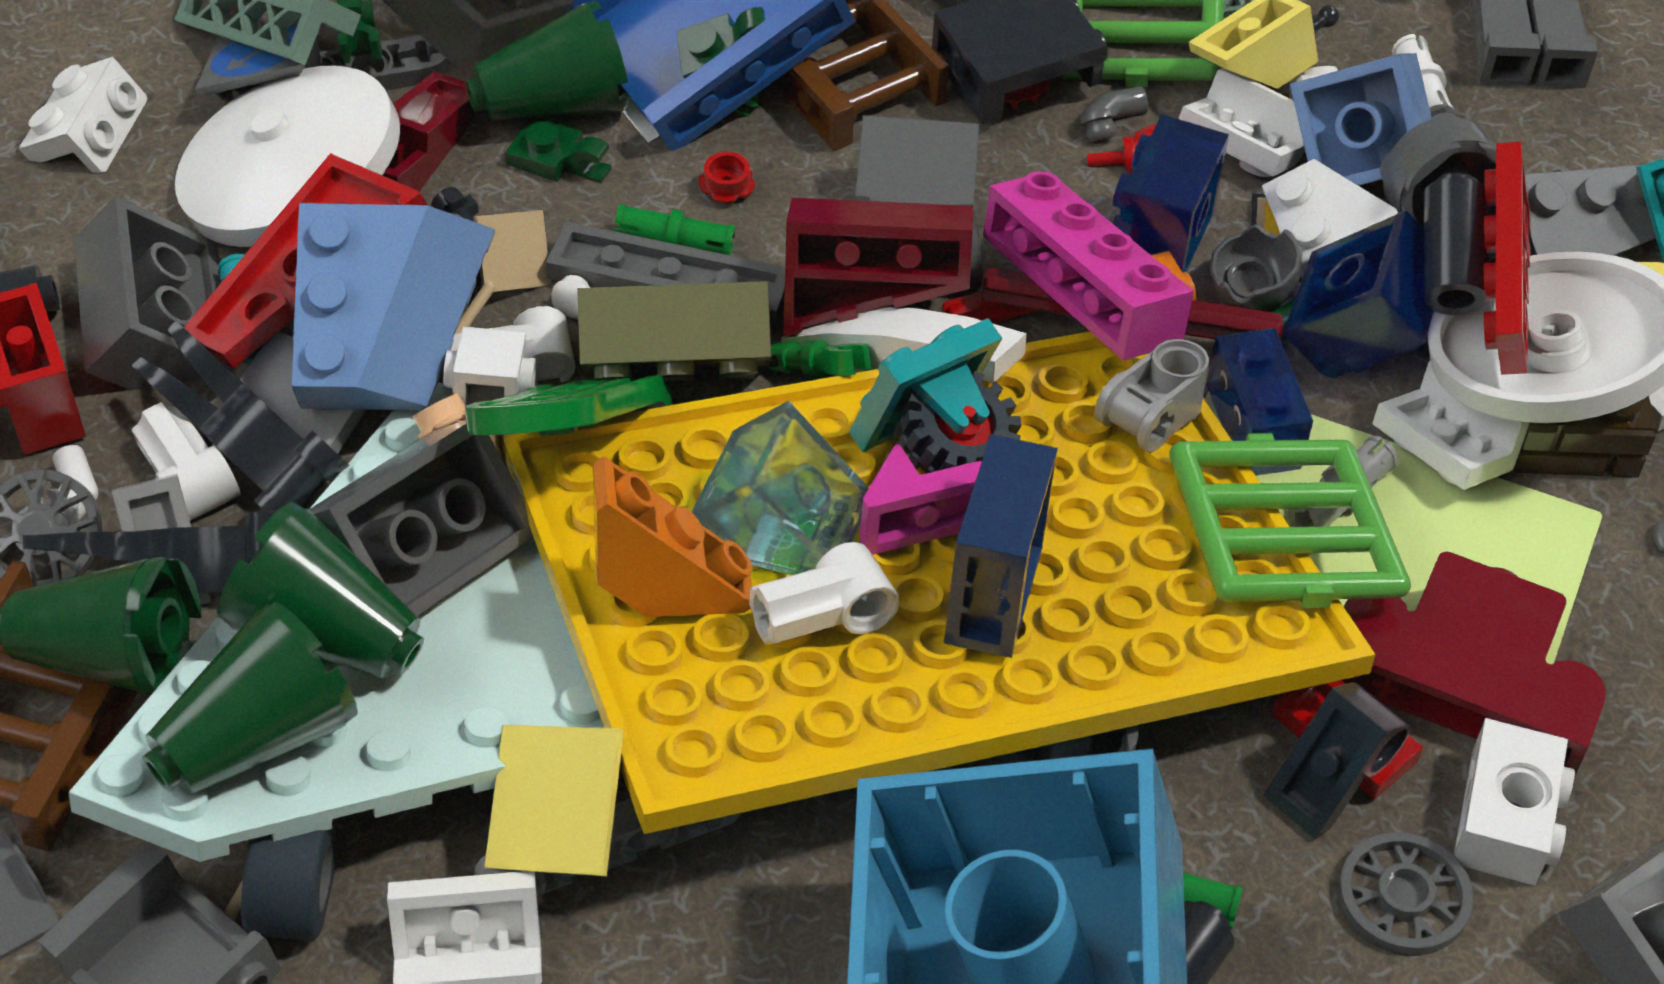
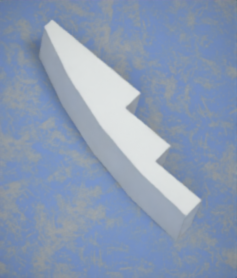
(895, 328)

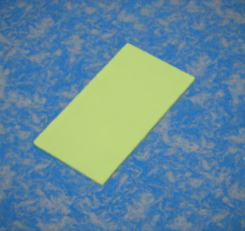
(1488, 523)

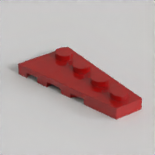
(1507, 278)
(261, 288)

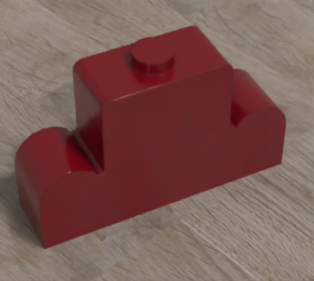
(1479, 654)

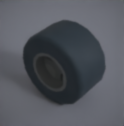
(288, 884)

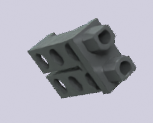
(1532, 36)

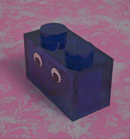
(1257, 390)

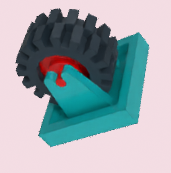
(937, 401)

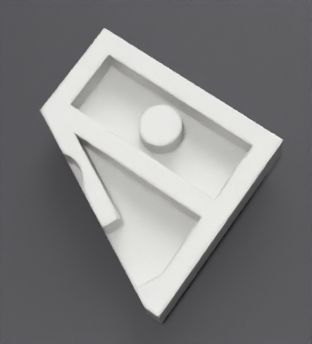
(1321, 206)

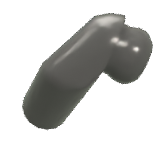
(1112, 106)

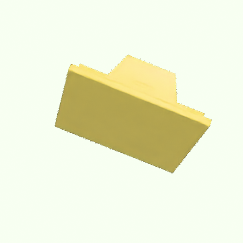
(554, 799)

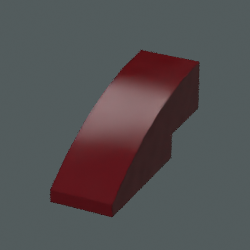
(431, 123)

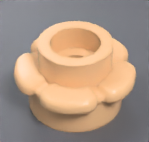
(439, 415)

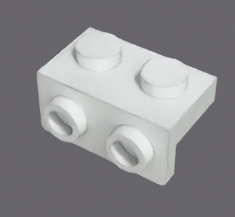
(85, 115)
(1258, 121)
(1449, 435)
(466, 930)

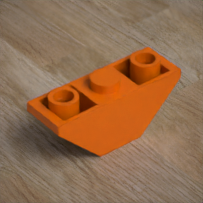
(661, 553)

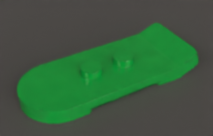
(566, 406)

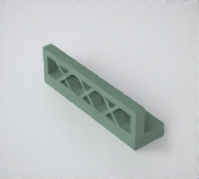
(273, 36)

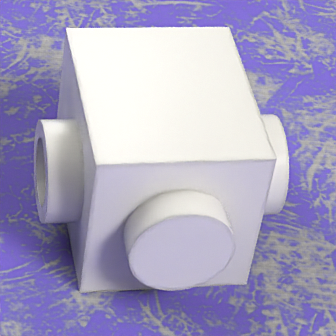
(488, 365)

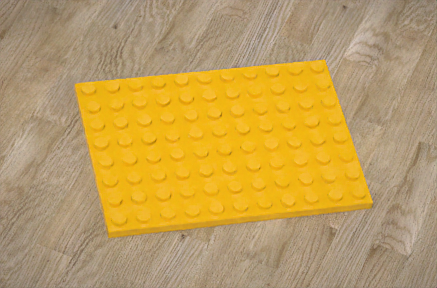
(1108, 641)

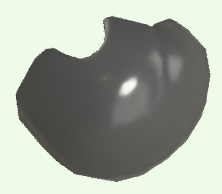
(1256, 262)

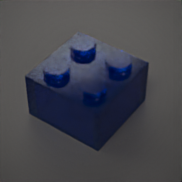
(1172, 188)
(1362, 298)

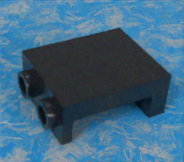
(1013, 45)

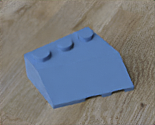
(379, 302)

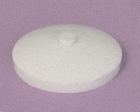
(271, 142)
(1589, 343)

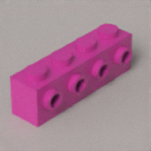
(1087, 264)

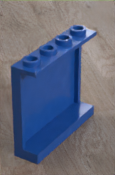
(690, 106)

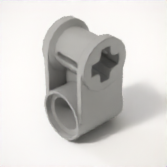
(1156, 393)

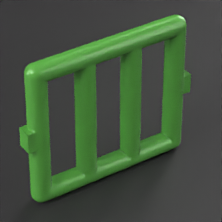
(1141, 70)
(1352, 492)

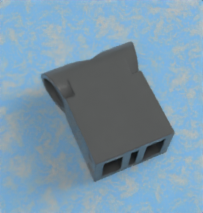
(920, 164)

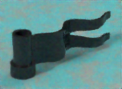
(247, 428)
(205, 550)

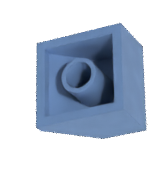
(1360, 114)

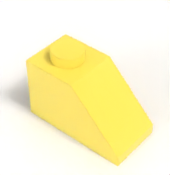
(1262, 41)

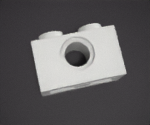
(1520, 769)

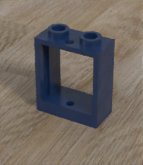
(1000, 545)

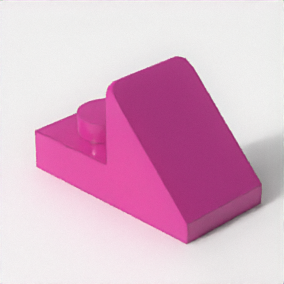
(913, 507)

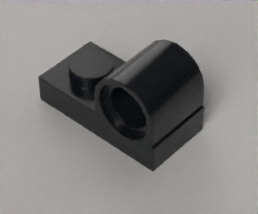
(1340, 748)

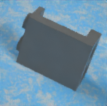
(154, 930)

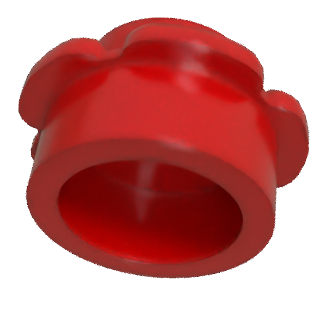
(726, 177)

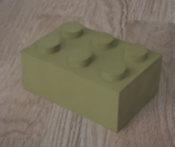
(675, 330)

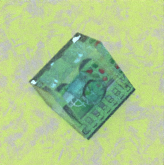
(781, 493)

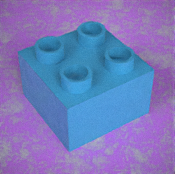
(1019, 875)

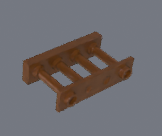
(835, 111)
(68, 747)

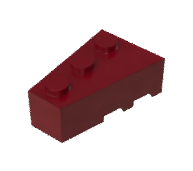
(870, 256)

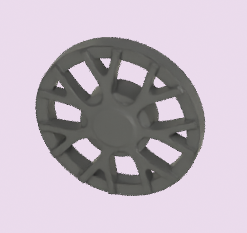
(44, 519)
(1405, 893)

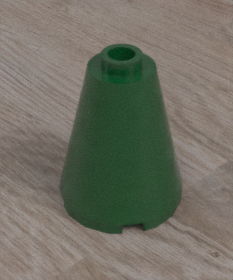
(553, 72)
(328, 591)
(108, 624)
(249, 705)

